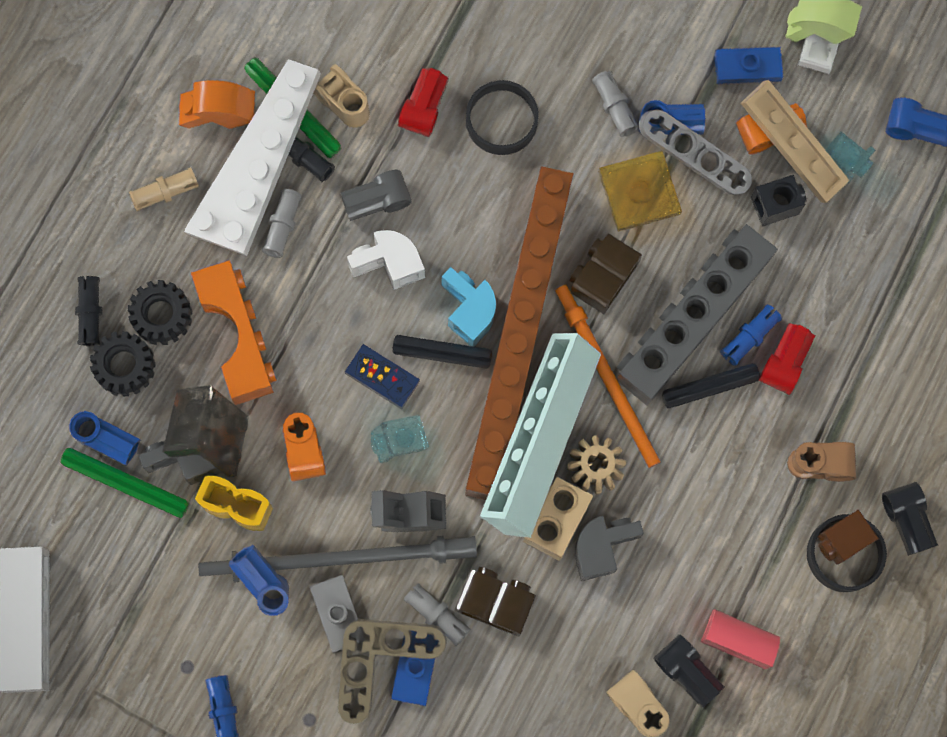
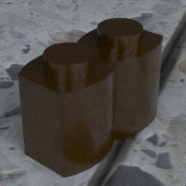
(605, 273)
(495, 602)

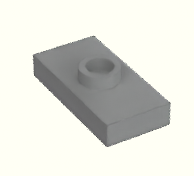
(335, 611)

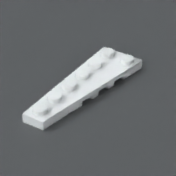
(248, 178)

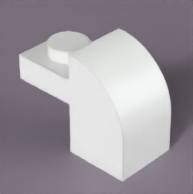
(394, 253)

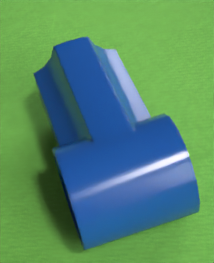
(688, 114)
(911, 121)
(106, 438)
(260, 578)

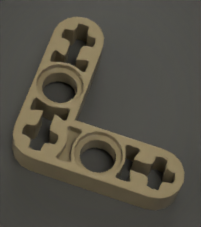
(377, 646)

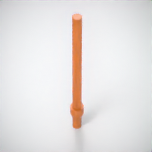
(577, 318)

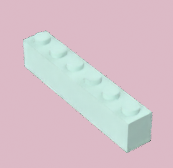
(541, 435)

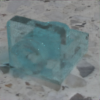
(850, 156)
(398, 438)

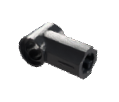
(907, 509)
(683, 663)

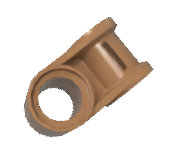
(829, 461)

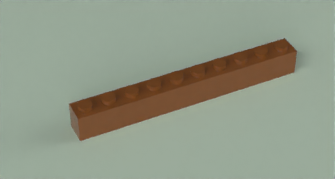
(519, 329)

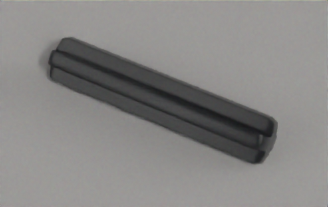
(442, 351)
(711, 385)

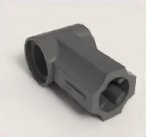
(385, 193)

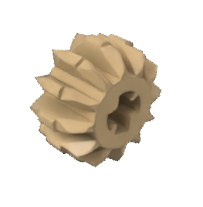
(590, 454)

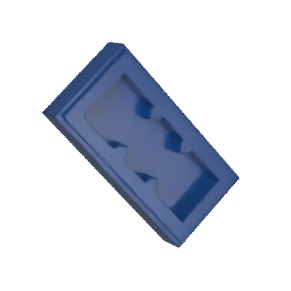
(748, 65)
(414, 674)

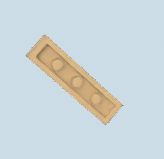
(795, 141)

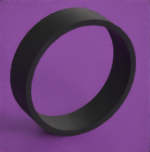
(502, 85)
(882, 555)

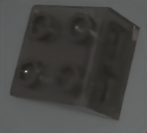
(206, 426)

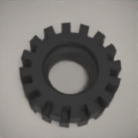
(148, 296)
(114, 345)

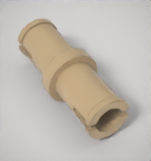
(163, 189)

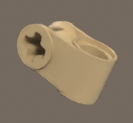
(338, 92)
(634, 700)

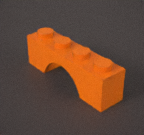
(245, 371)

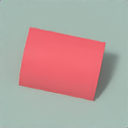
(741, 640)

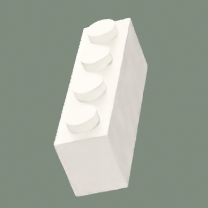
(24, 619)

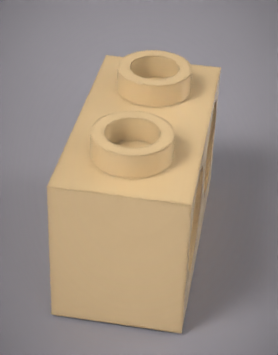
(563, 521)

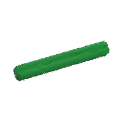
(310, 125)
(124, 482)

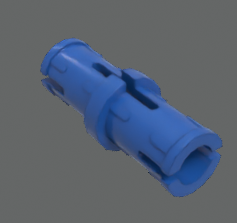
(751, 335)
(222, 707)

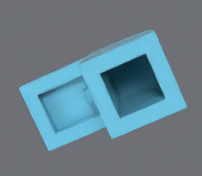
(478, 306)

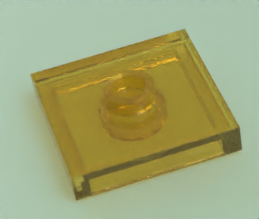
(640, 191)

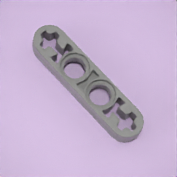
(697, 149)

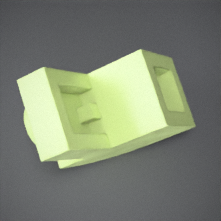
(826, 18)

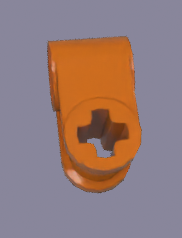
(303, 453)

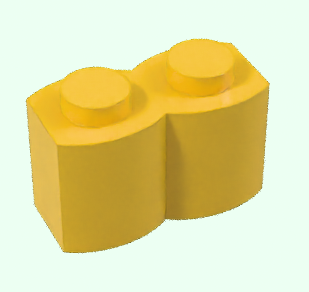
(242, 505)

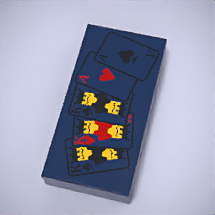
(382, 376)

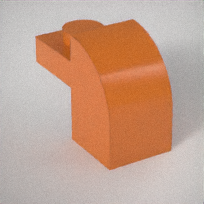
(217, 102)

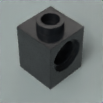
(769, 210)

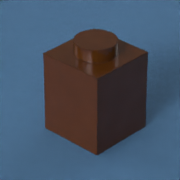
(846, 538)

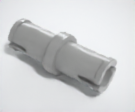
(615, 103)
(281, 223)
(437, 614)

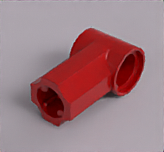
(421, 110)
(784, 366)

